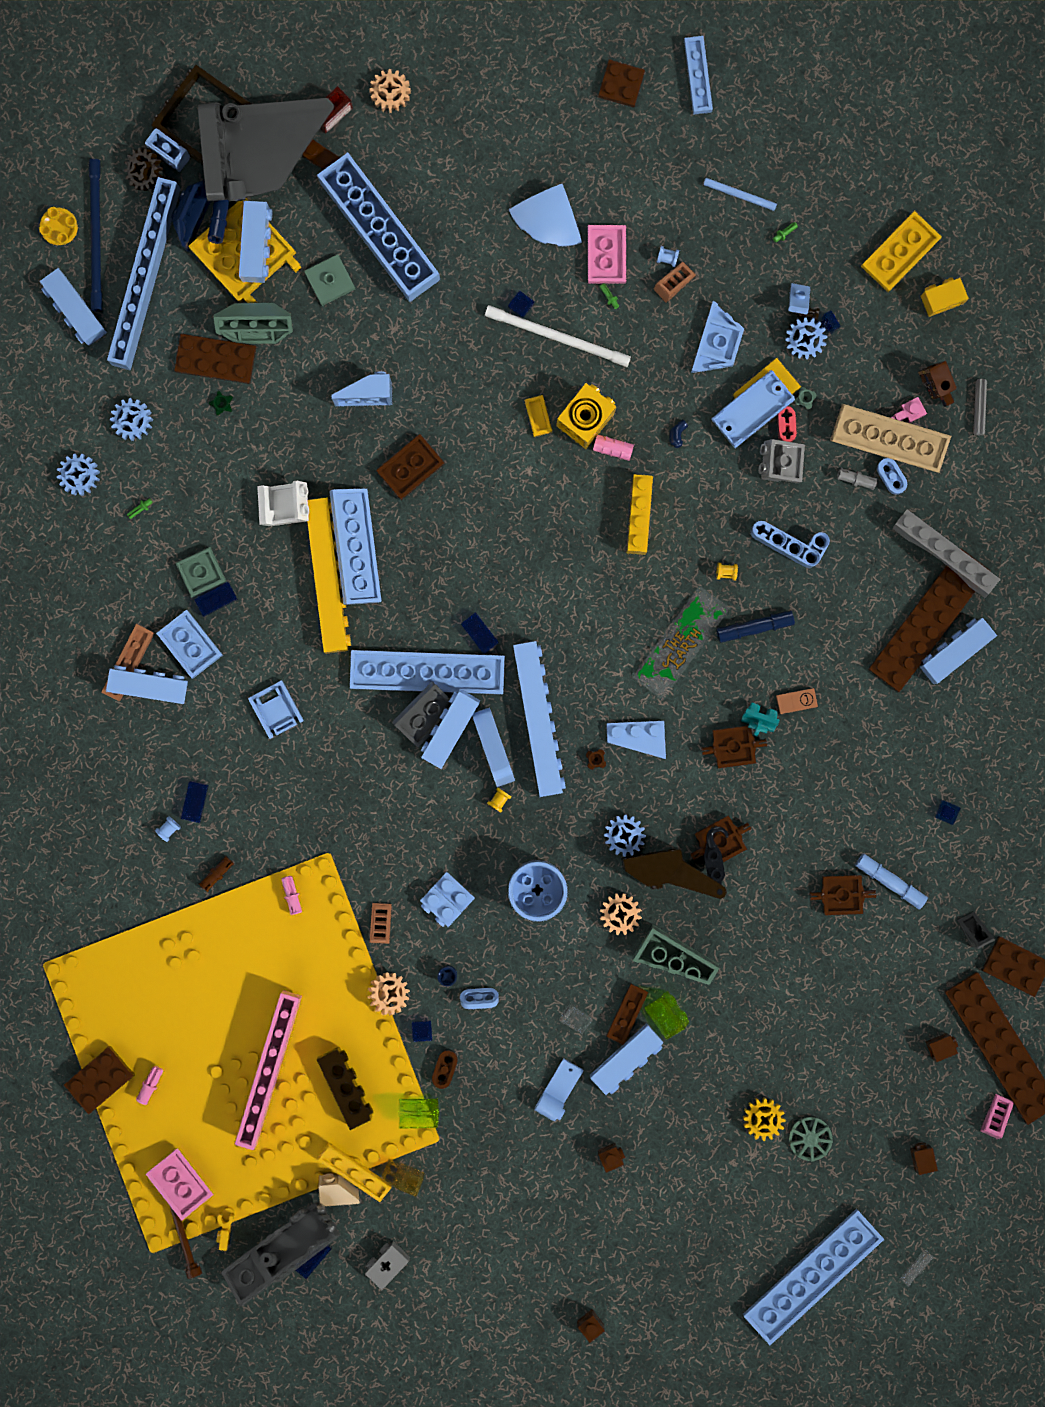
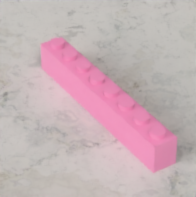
(268, 1070)

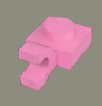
(910, 411)

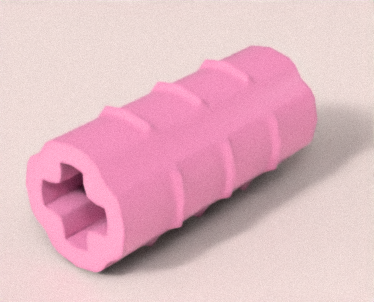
(613, 447)

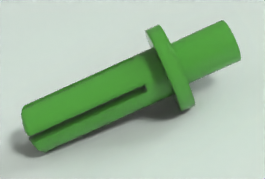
(781, 234)
(611, 299)
(144, 505)

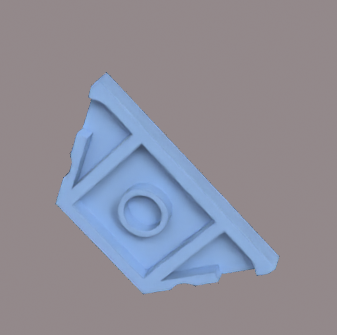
(718, 342)

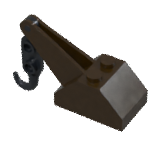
(668, 867)

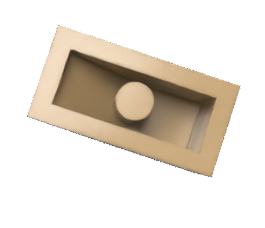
(336, 1191)

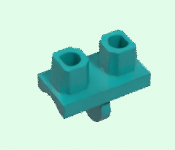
(759, 721)

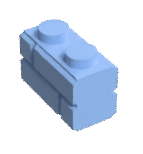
(167, 150)

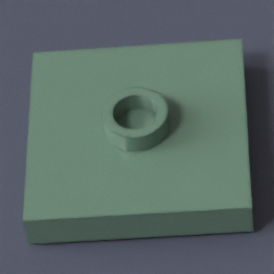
(329, 280)
(201, 572)

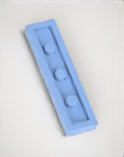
(698, 75)

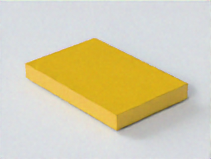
(780, 371)

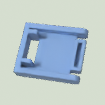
(278, 712)

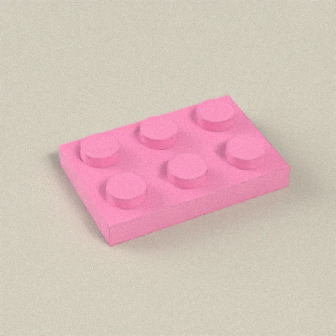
(607, 254)
(179, 1184)

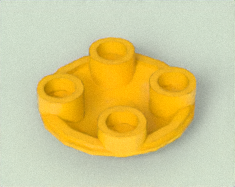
(58, 226)

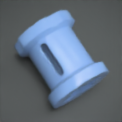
(667, 256)
(167, 829)

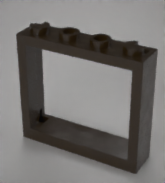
(179, 93)

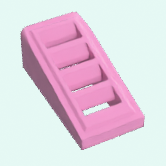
(1004, 1119)

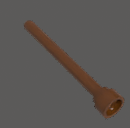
(192, 1267)

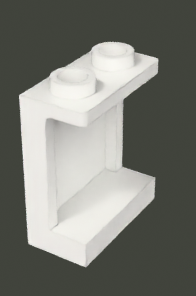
(283, 504)

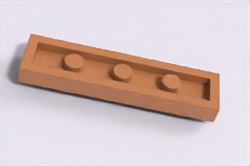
(132, 653)

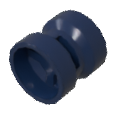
(447, 976)

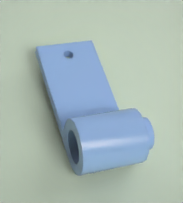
(558, 1090)

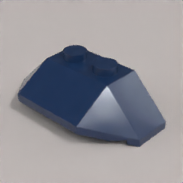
(190, 213)

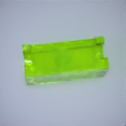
(418, 1113)

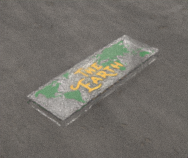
(681, 642)

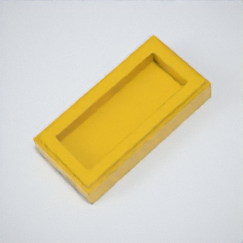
(538, 416)

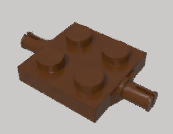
(734, 747)
(728, 846)
(842, 895)

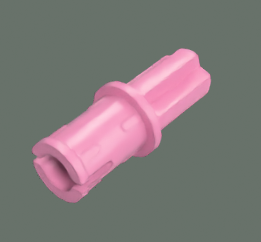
(291, 895)
(149, 1085)

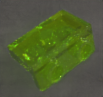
(667, 1015)

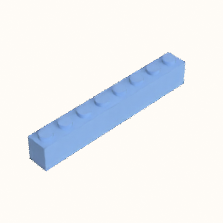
(538, 720)

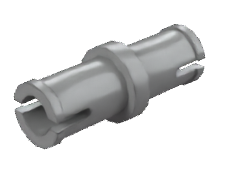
(857, 478)

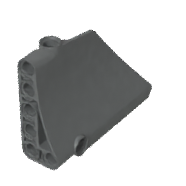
(257, 146)

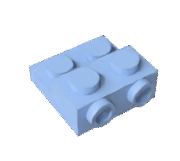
(446, 900)

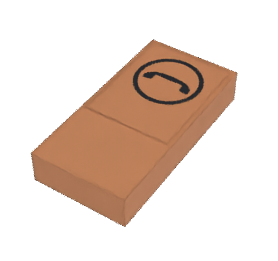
(796, 701)

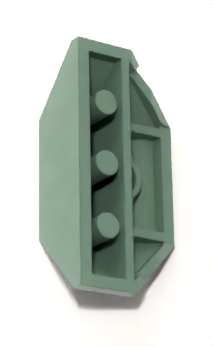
(253, 323)

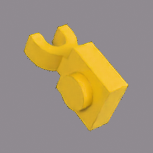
(224, 1235)

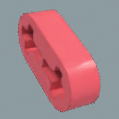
(791, 424)

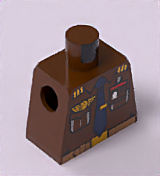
(939, 382)

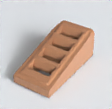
(665, 290)
(382, 906)

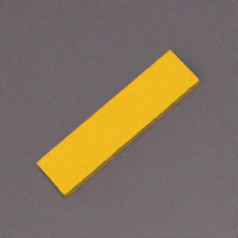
(354, 1172)

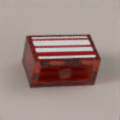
(342, 106)

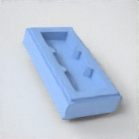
(799, 298)

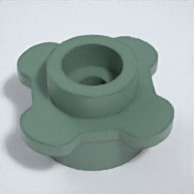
(803, 392)

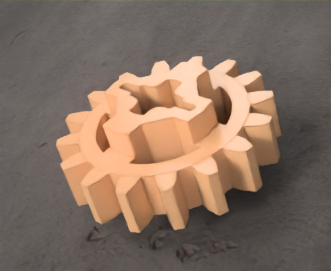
(398, 90)
(612, 915)
(380, 995)

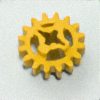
(758, 1124)

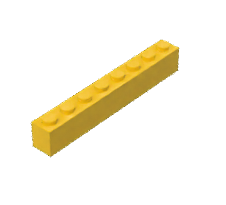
(326, 576)

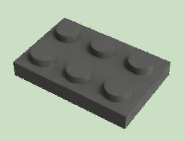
(422, 714)

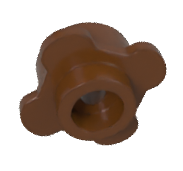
(592, 763)

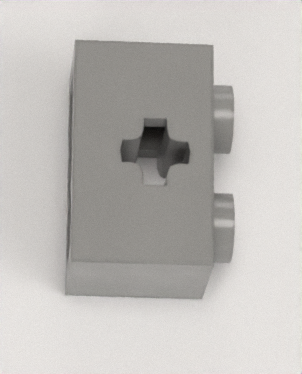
(383, 1275)

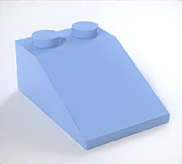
(368, 391)

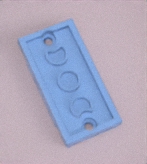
(753, 409)

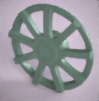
(810, 1139)

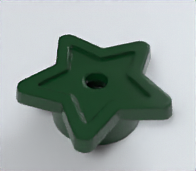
(221, 398)

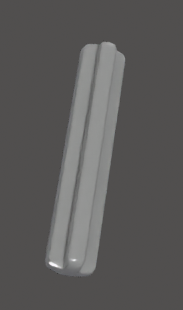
(980, 406)

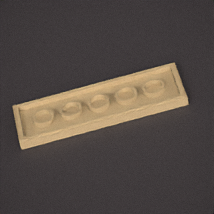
(890, 438)

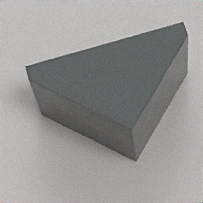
(975, 931)

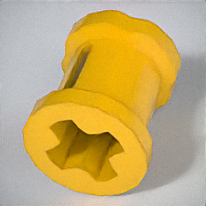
(726, 571)
(499, 799)

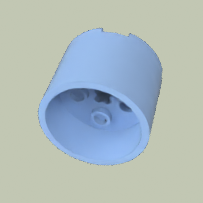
(545, 904)

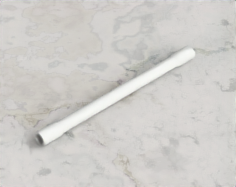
(502, 316)

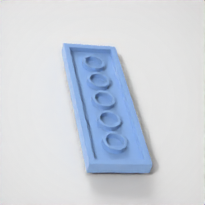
(355, 546)

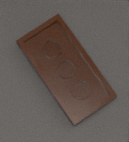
(215, 359)

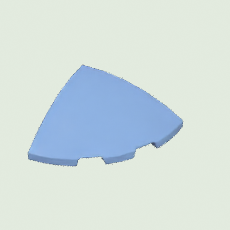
(548, 217)

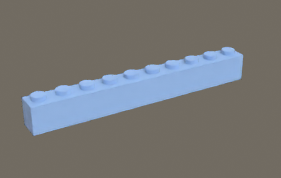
(143, 274)

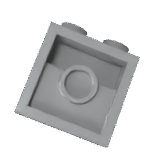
(782, 461)

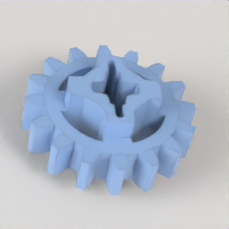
(803, 330)
(123, 422)
(76, 466)
(633, 832)

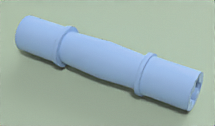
(891, 881)

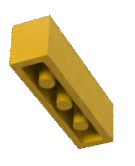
(639, 514)

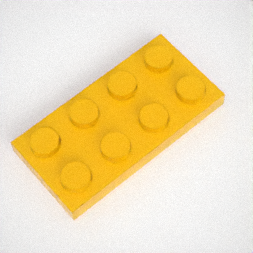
(901, 251)

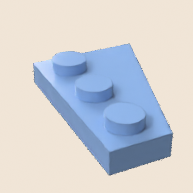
(639, 736)

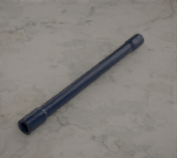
(94, 175)

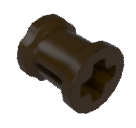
(811, 313)

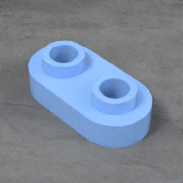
(892, 476)
(479, 998)

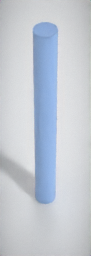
(740, 194)

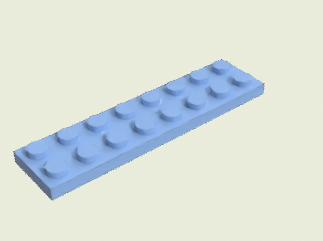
(417, 670)
(813, 1277)

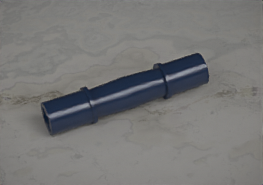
(218, 221)
(755, 626)

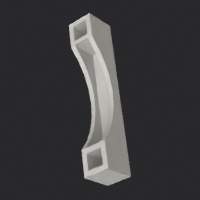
(962, 564)

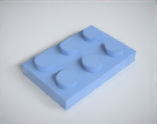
(189, 644)

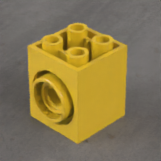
(586, 403)

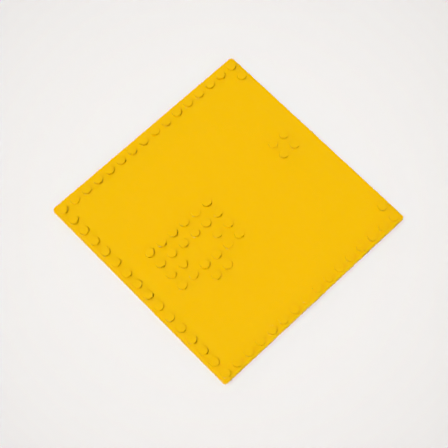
(199, 1004)

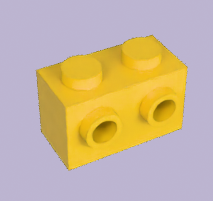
(944, 296)

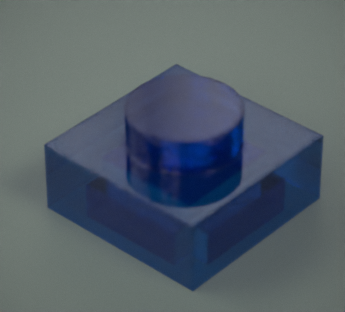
(521, 304)
(830, 322)
(947, 812)
(422, 1031)

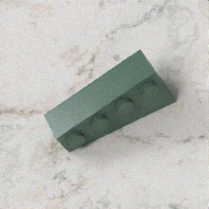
(672, 955)

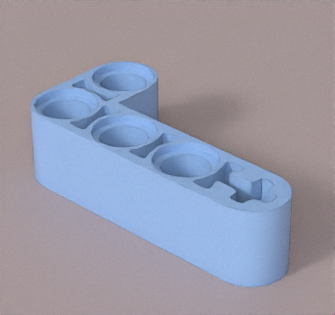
(787, 540)
(493, 747)

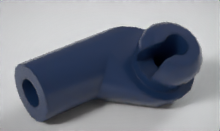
(675, 434)

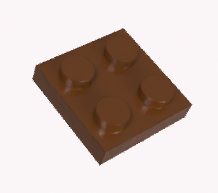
(621, 83)

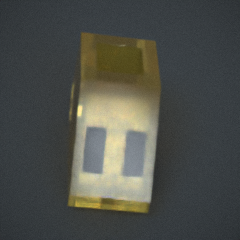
(403, 1177)

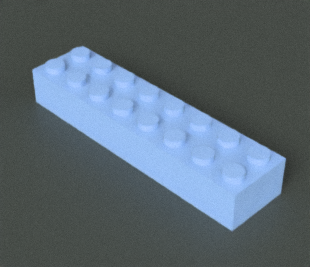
(378, 227)

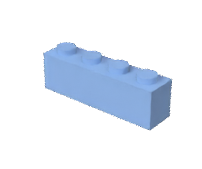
(254, 242)
(73, 307)
(958, 650)
(146, 685)
(450, 729)
(626, 1059)

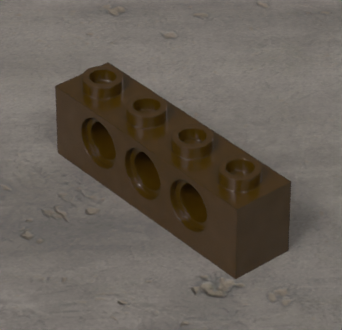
(352, 1117)

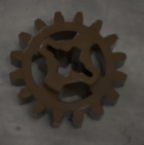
(143, 169)

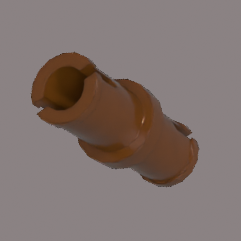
(216, 873)

